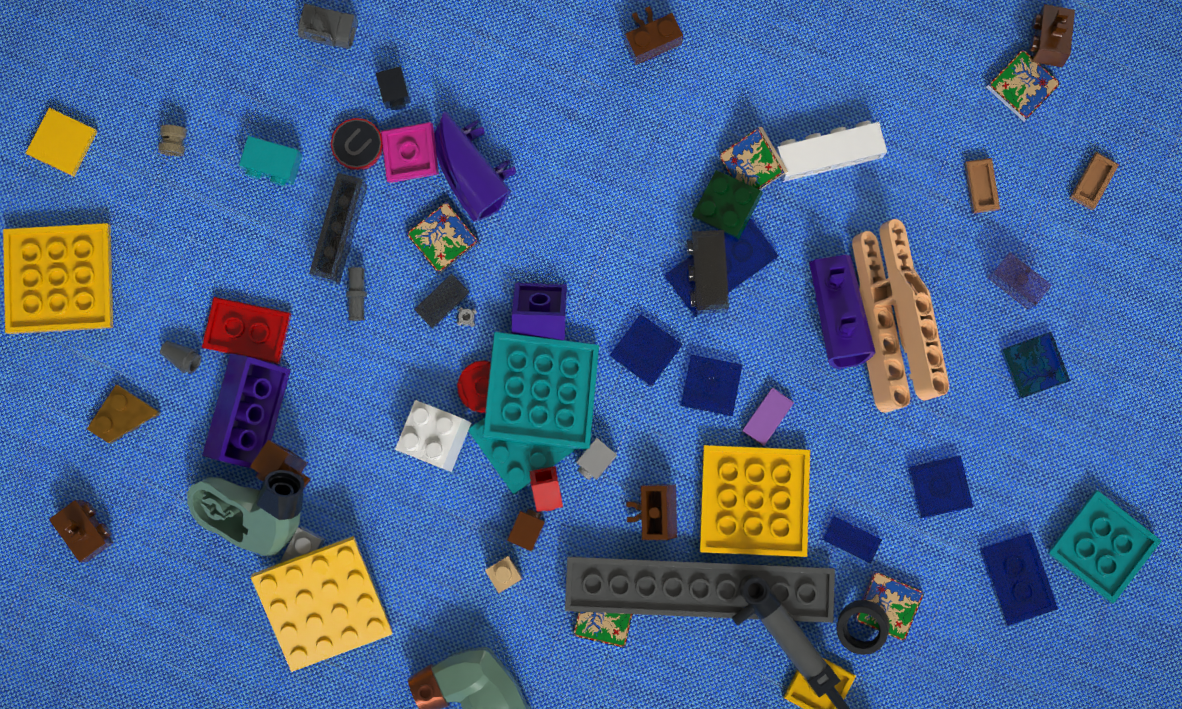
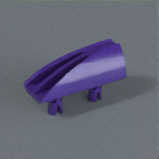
(468, 173)
(841, 312)

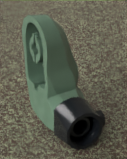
(247, 516)

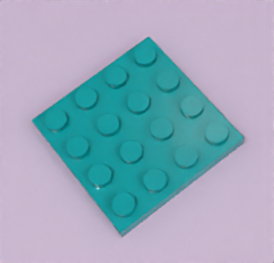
(541, 391)

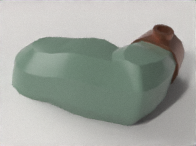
(467, 677)

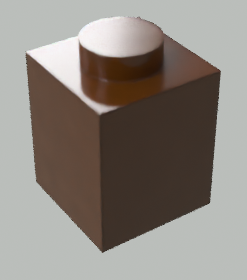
(526, 529)

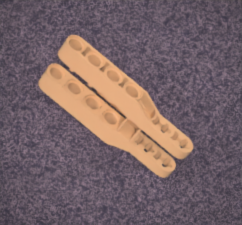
(913, 316)

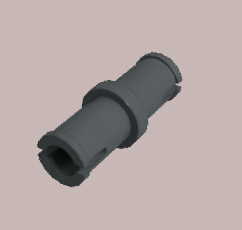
(356, 294)

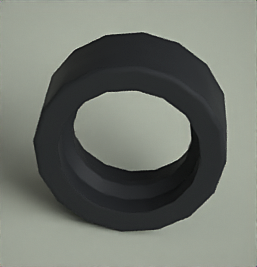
(857, 646)

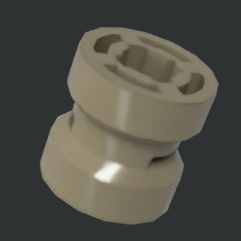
(172, 140)

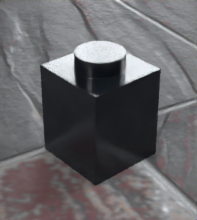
(393, 88)

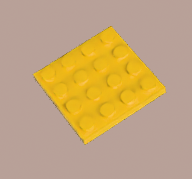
(58, 278)
(755, 501)
(322, 603)

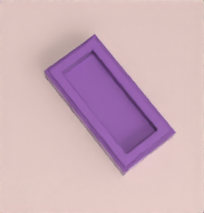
(767, 416)

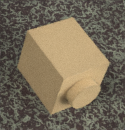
(504, 574)

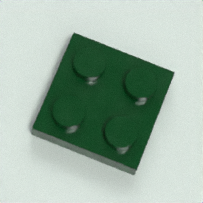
(727, 204)

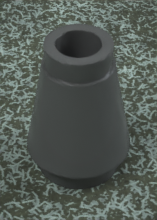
(181, 357)

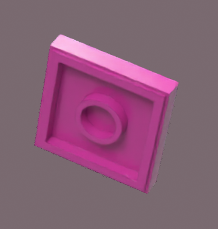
(410, 152)

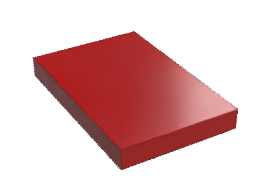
(246, 330)

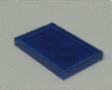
(1018, 579)

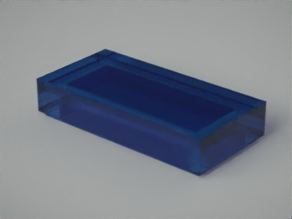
(851, 539)

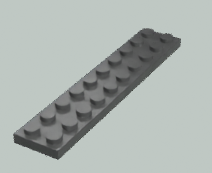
(693, 588)

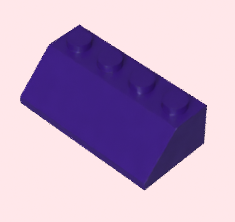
(245, 410)

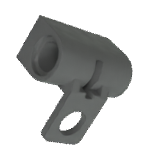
(327, 26)

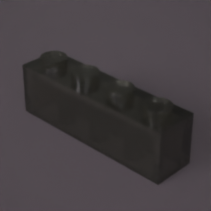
(338, 229)

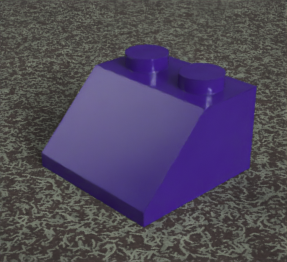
(539, 310)

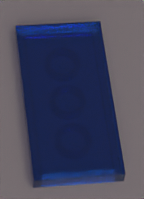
(743, 260)

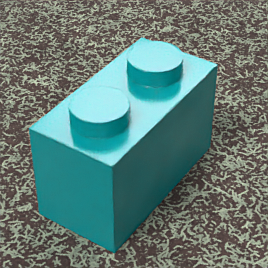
(270, 161)

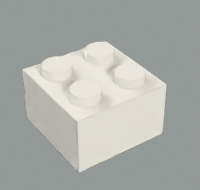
(433, 435)

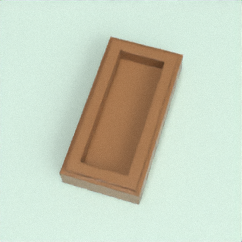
(1094, 181)
(982, 185)

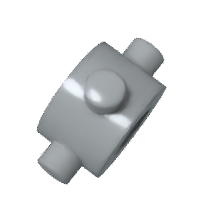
(466, 317)

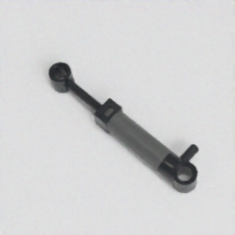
(790, 638)

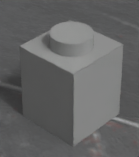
(595, 460)

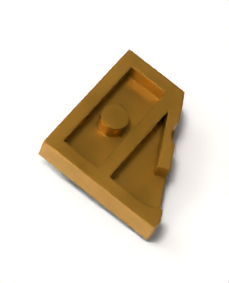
(120, 414)

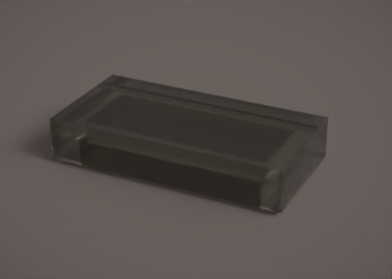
(442, 301)

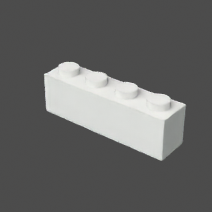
(832, 151)

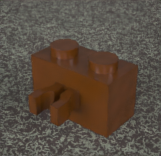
(1052, 35)
(652, 38)
(276, 457)
(657, 511)
(82, 530)

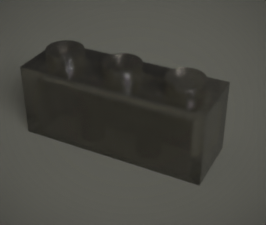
(708, 272)

